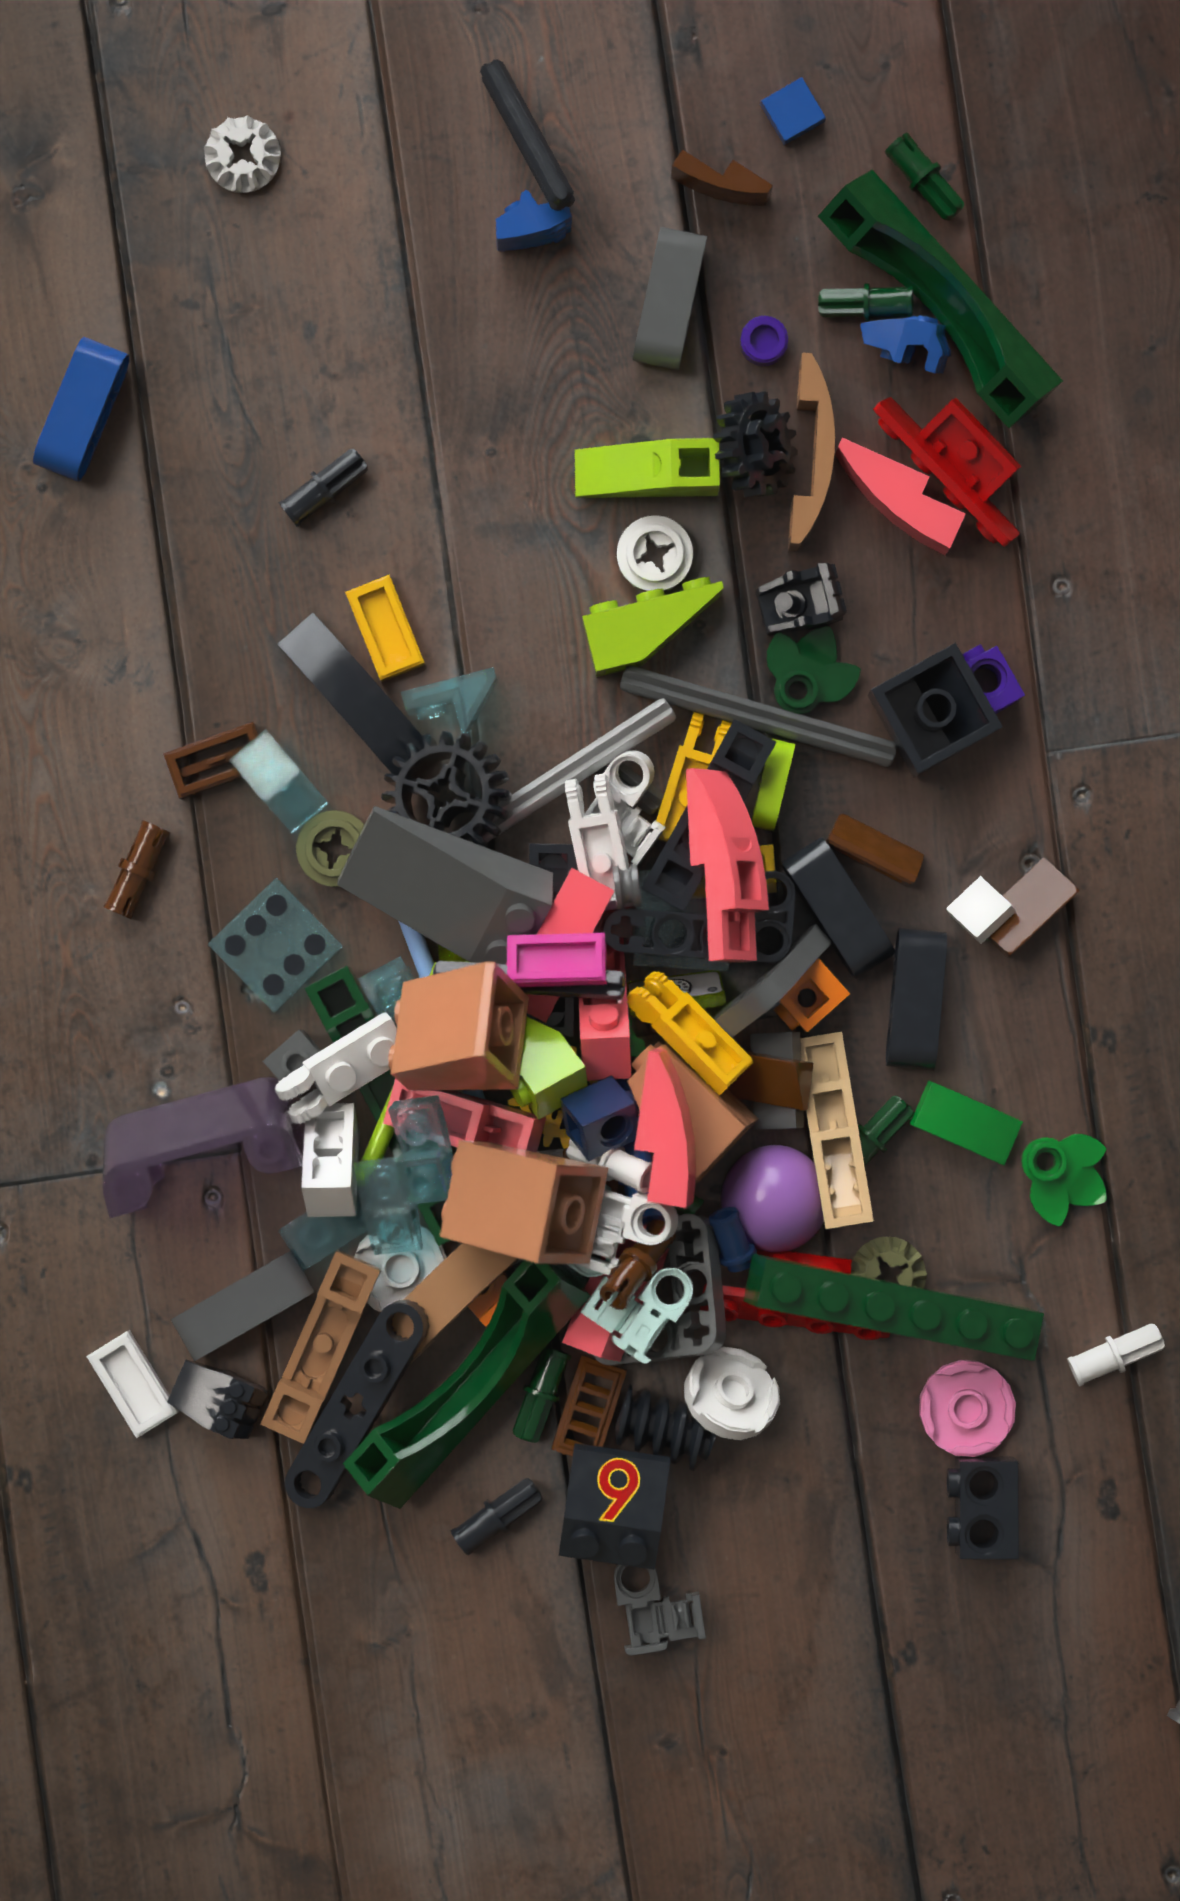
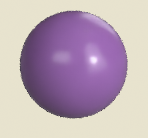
(775, 1197)

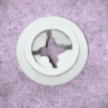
(242, 176)
(663, 533)

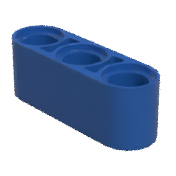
(81, 409)

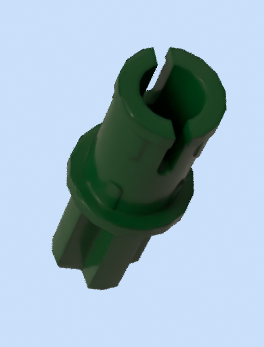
(924, 176)
(866, 302)
(883, 1127)
(540, 1394)

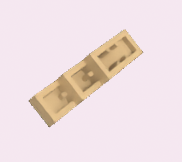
(835, 1133)

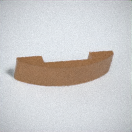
(813, 396)
(452, 1289)
(321, 1346)

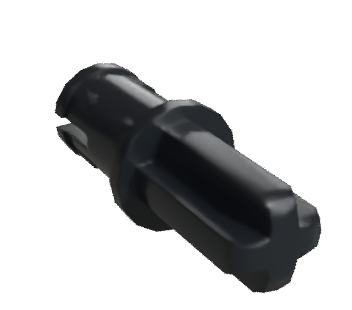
(324, 486)
(497, 1515)

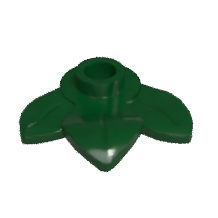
(811, 664)

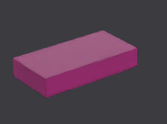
(557, 959)

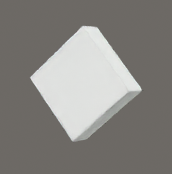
(980, 910)

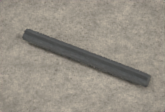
(758, 716)

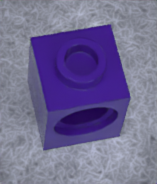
(1008, 689)

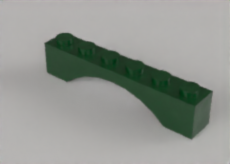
(885, 232)
(343, 1009)
(893, 1307)
(411, 1447)

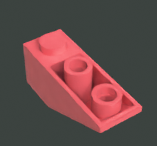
(606, 1030)

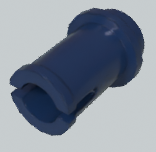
(732, 1240)

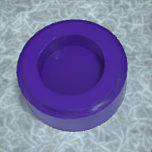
(764, 340)

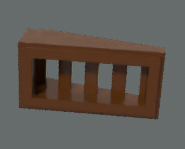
(592, 1366)

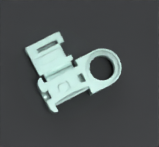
(639, 1322)

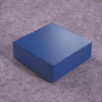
(793, 111)

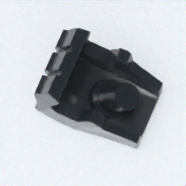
(802, 600)
(218, 1399)

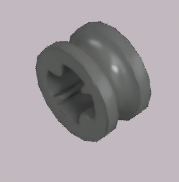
(627, 886)

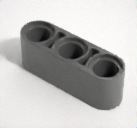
(669, 298)
(242, 1305)

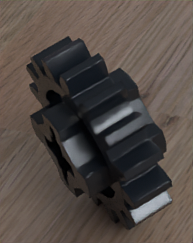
(755, 444)

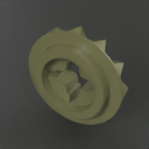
(322, 829)
(893, 1252)

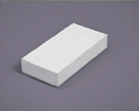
(132, 1383)

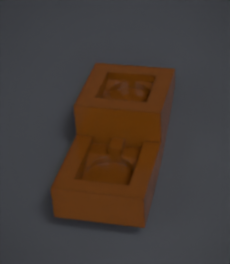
(734, 186)

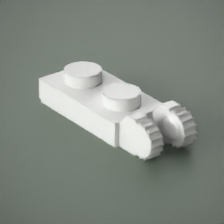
(597, 836)
(339, 1069)

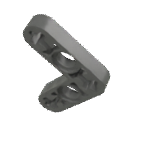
(774, 982)
(681, 1334)

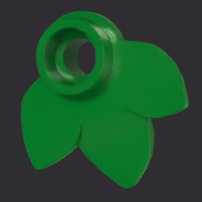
(1070, 1177)

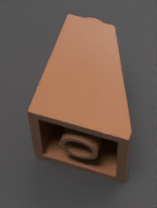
(460, 1030)
(715, 1119)
(523, 1203)

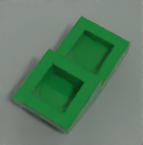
(966, 1122)

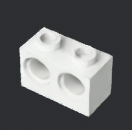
(329, 1160)

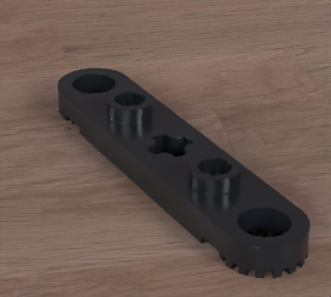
(375, 1376)

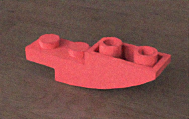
(734, 869)

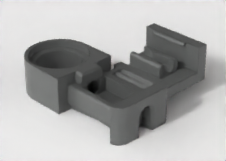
(653, 1620)

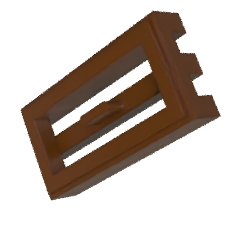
(205, 744)

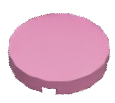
(967, 1408)

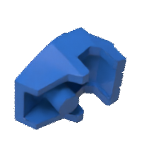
(530, 224)
(901, 336)

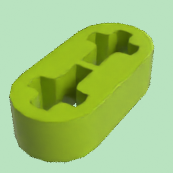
(773, 786)

